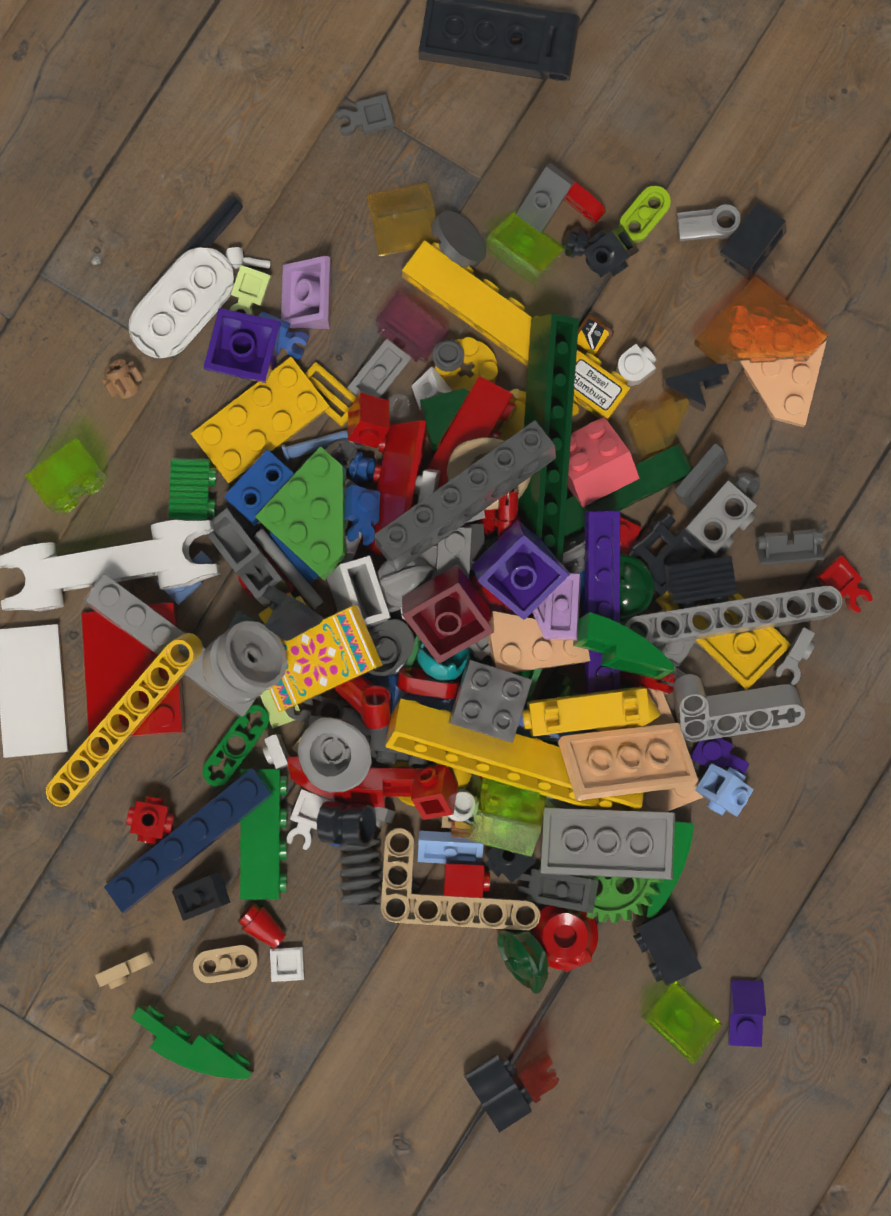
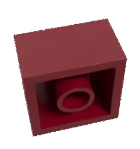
(447, 614)

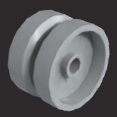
(244, 662)

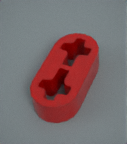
(585, 203)
(418, 682)

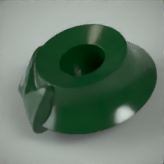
(635, 587)
(524, 958)

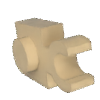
(117, 975)

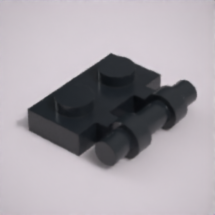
(677, 549)

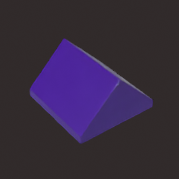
(243, 346)

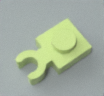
(250, 288)

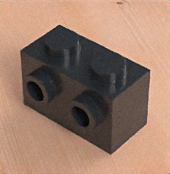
(667, 948)

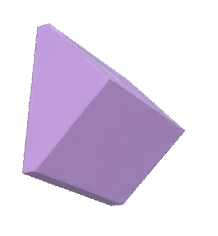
(307, 293)

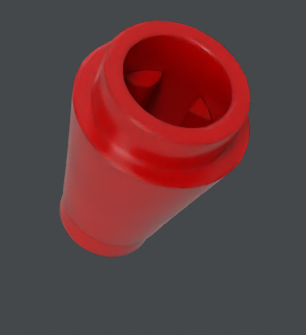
(261, 925)

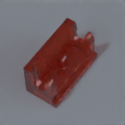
(536, 1078)

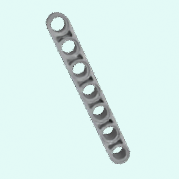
(746, 615)

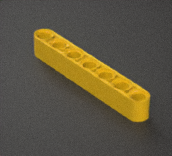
(136, 713)

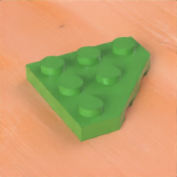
(311, 513)

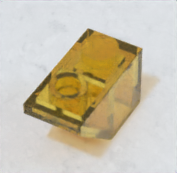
(656, 429)

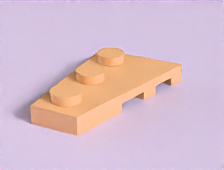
(520, 646)

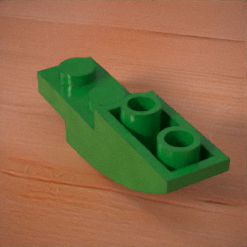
(202, 1055)

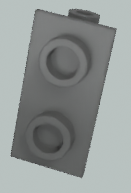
(777, 549)

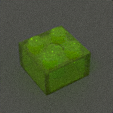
(66, 477)
(507, 817)

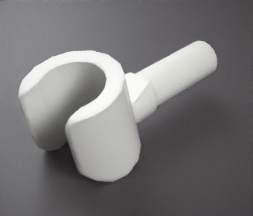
(236, 259)

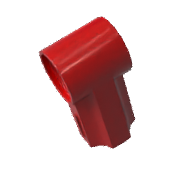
(368, 700)

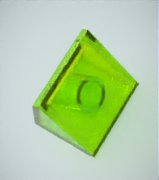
(523, 248)
(682, 1022)

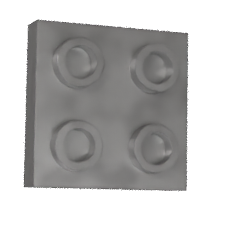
(490, 701)

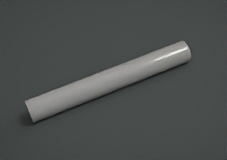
(288, 569)

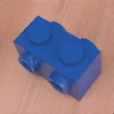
(256, 485)

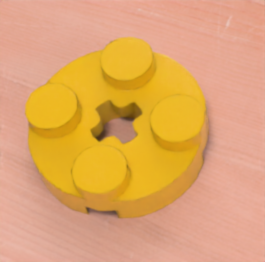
(480, 357)

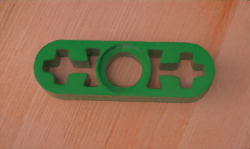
(228, 769)

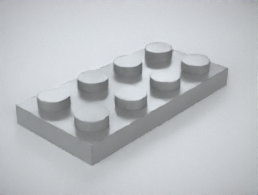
(608, 843)

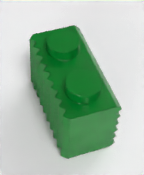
(191, 489)

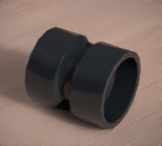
(345, 824)

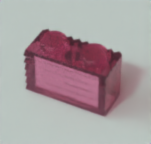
(410, 327)

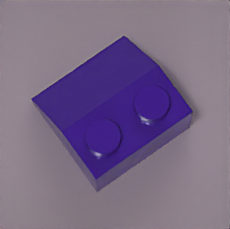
(520, 570)

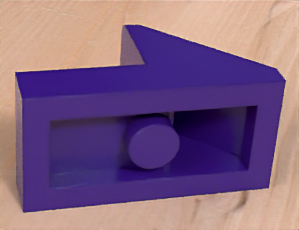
(746, 1013)

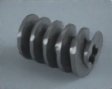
(360, 874)

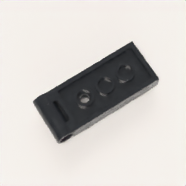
(481, 34)

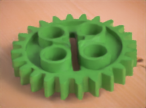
(616, 903)

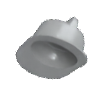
(410, 577)

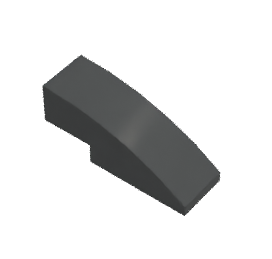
(245, 557)

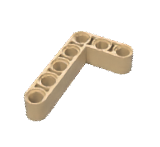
(444, 903)

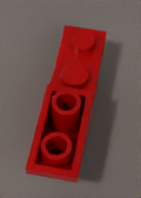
(372, 790)

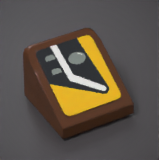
(593, 336)

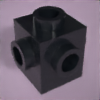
(610, 251)
(511, 869)

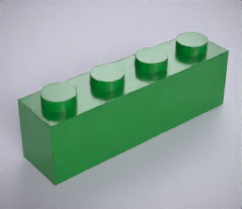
(262, 844)

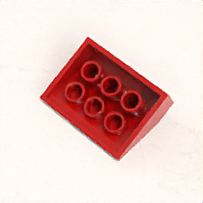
(398, 474)
(115, 663)

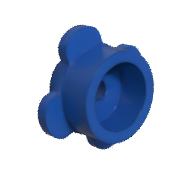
(362, 469)

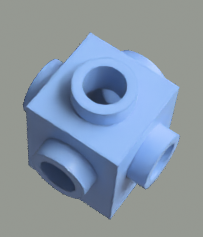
(724, 790)

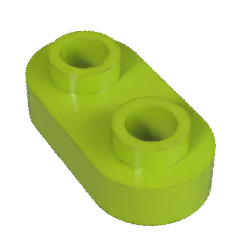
(644, 215)

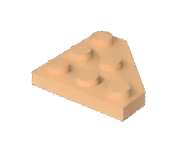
(786, 386)

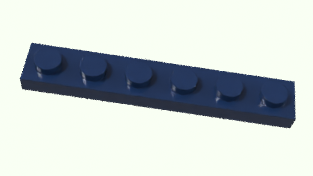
(189, 840)

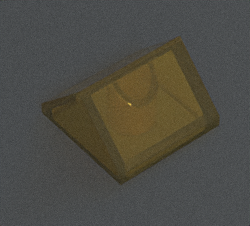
(402, 218)

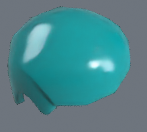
(446, 670)

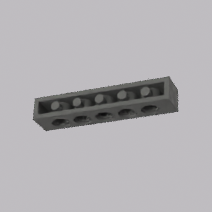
(465, 496)

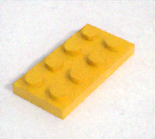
(260, 420)

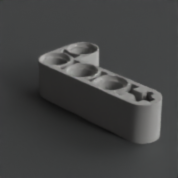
(735, 712)

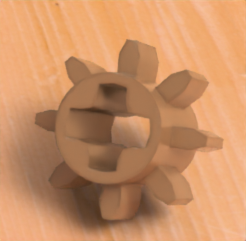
(122, 379)

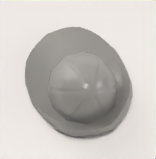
(334, 755)

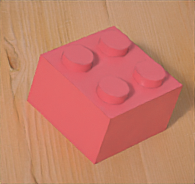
(598, 462)

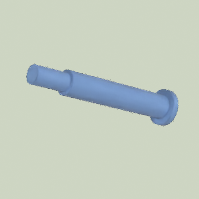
(312, 445)

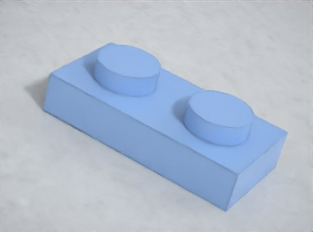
(443, 848)

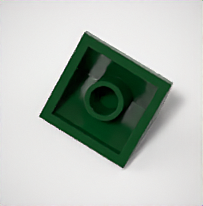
(440, 413)

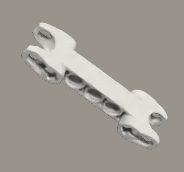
(163, 556)

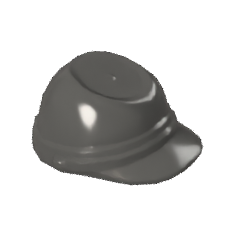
(393, 644)

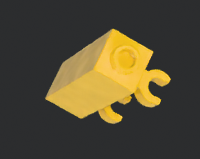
(586, 711)

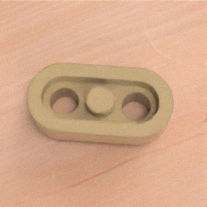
(225, 963)

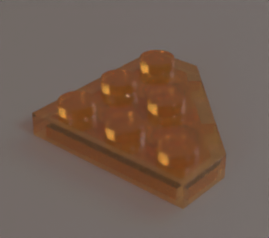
(760, 329)

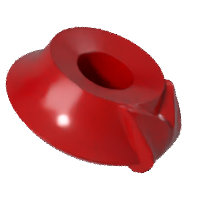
(566, 937)

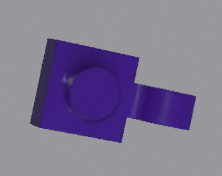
(717, 752)

